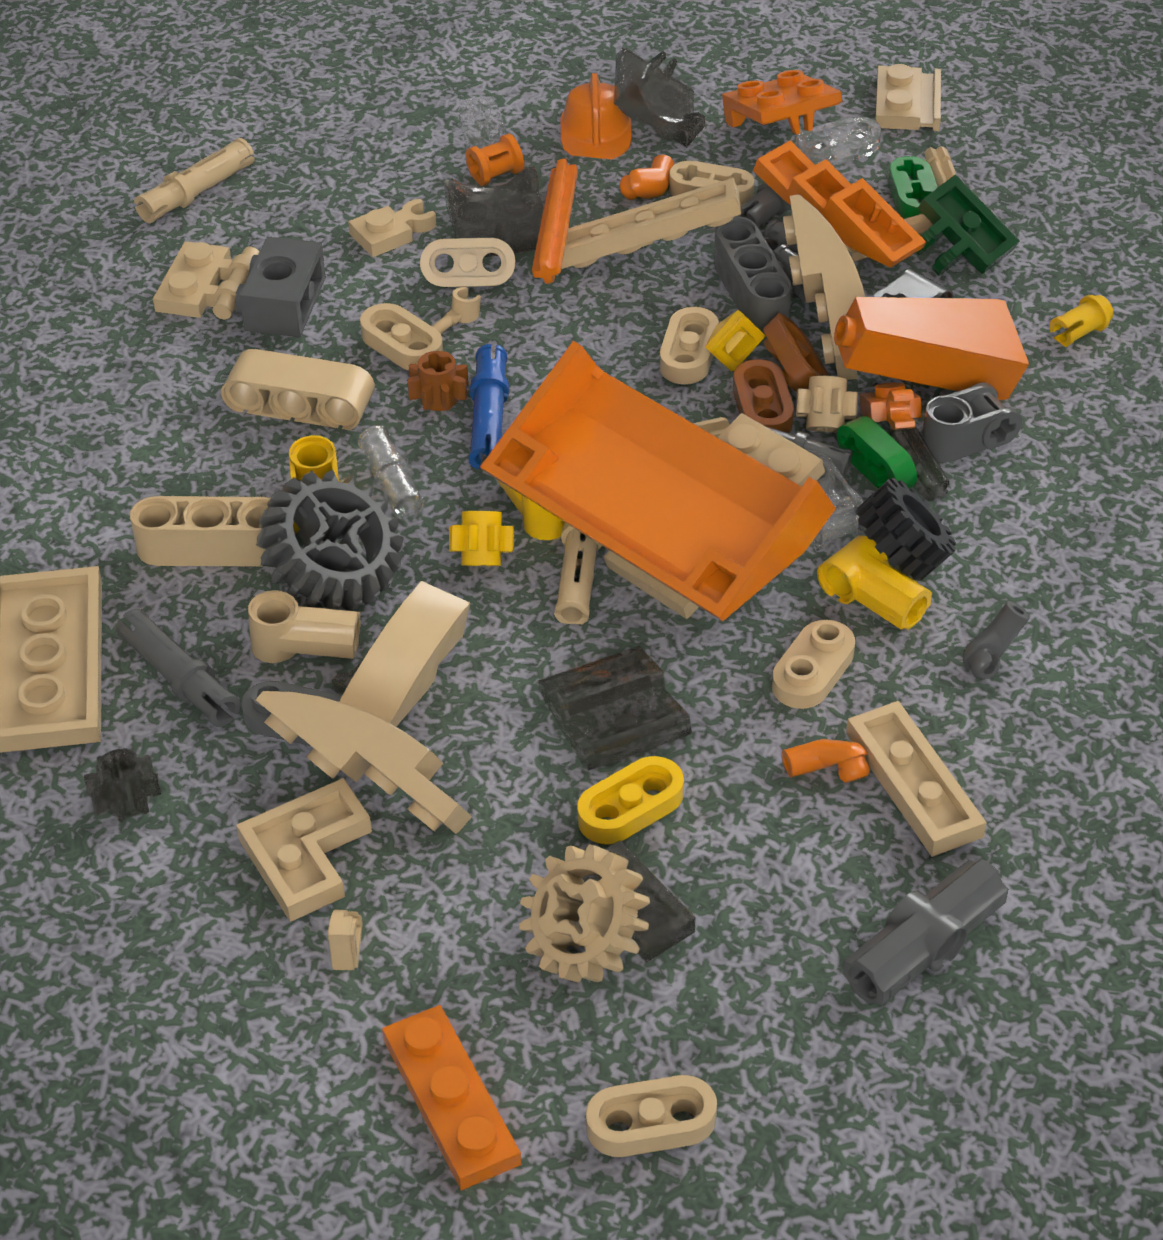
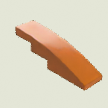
(853, 210)

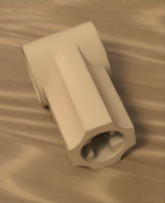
(283, 629)

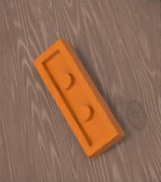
(451, 1097)

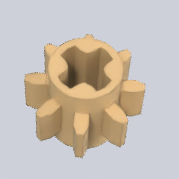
(826, 403)

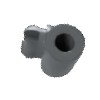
(985, 649)

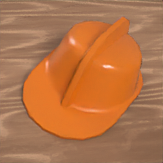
(593, 123)

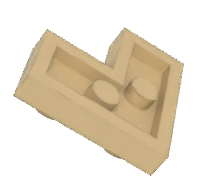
(291, 845)

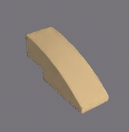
(408, 654)

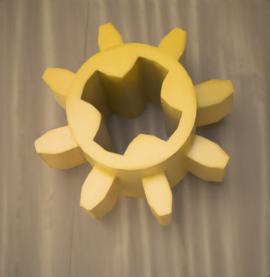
(481, 538)

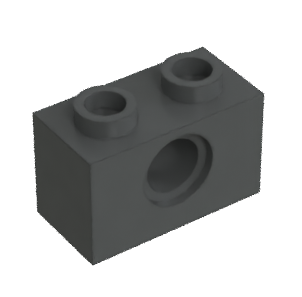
(281, 286)

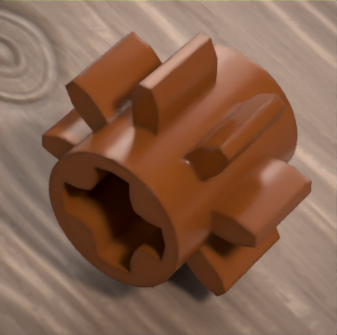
(437, 381)

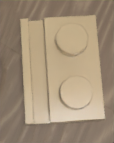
(908, 98)

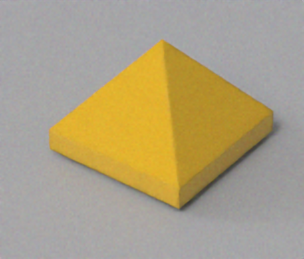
(734, 340)

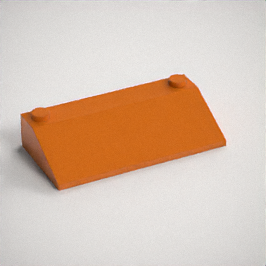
(656, 487)

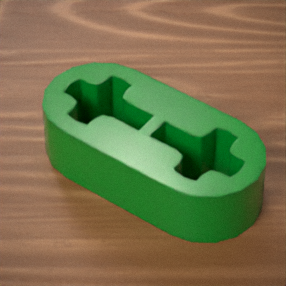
(907, 191)
(876, 452)

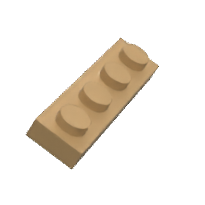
(662, 219)

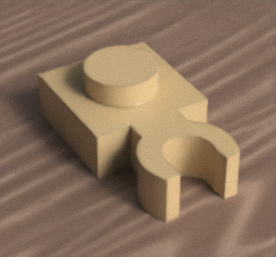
(386, 230)

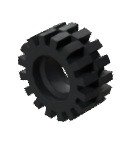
(906, 529)

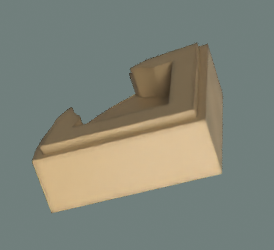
(345, 939)

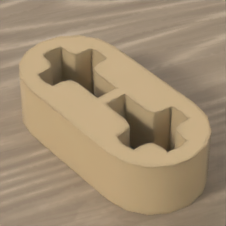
(694, 174)

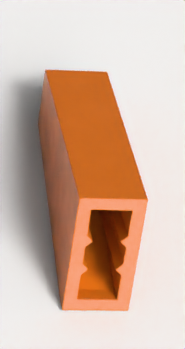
(933, 341)

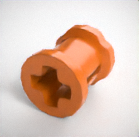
(495, 159)

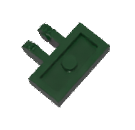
(967, 225)

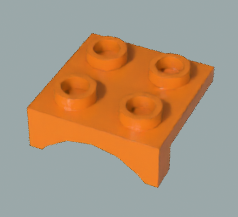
(780, 99)

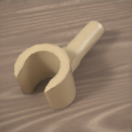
(462, 310)

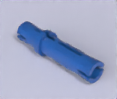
(489, 392)

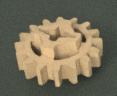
(583, 913)

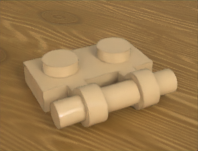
(195, 279)

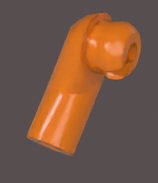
(648, 181)
(824, 754)

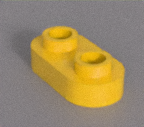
(626, 800)

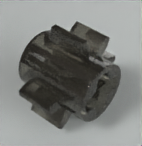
(122, 784)

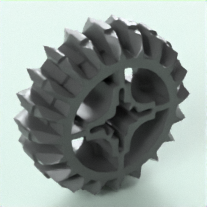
(331, 570)

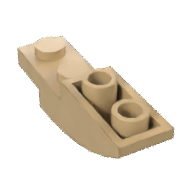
(824, 271)
(367, 745)

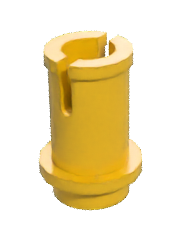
(1090, 314)

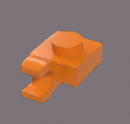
(892, 404)

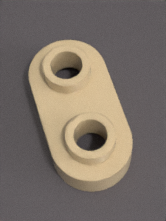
(468, 262)
(398, 334)
(683, 348)
(821, 655)
(649, 1113)

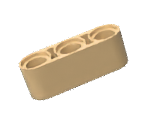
(298, 388)
(198, 530)

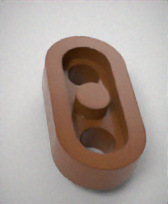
(794, 352)
(763, 394)

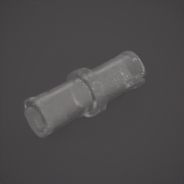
(391, 472)

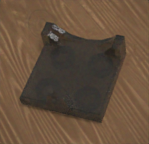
(656, 97)
(500, 212)

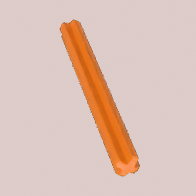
(555, 222)

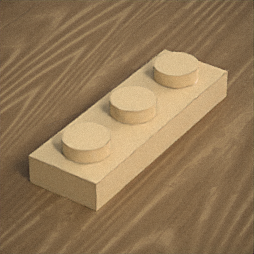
(916, 779)

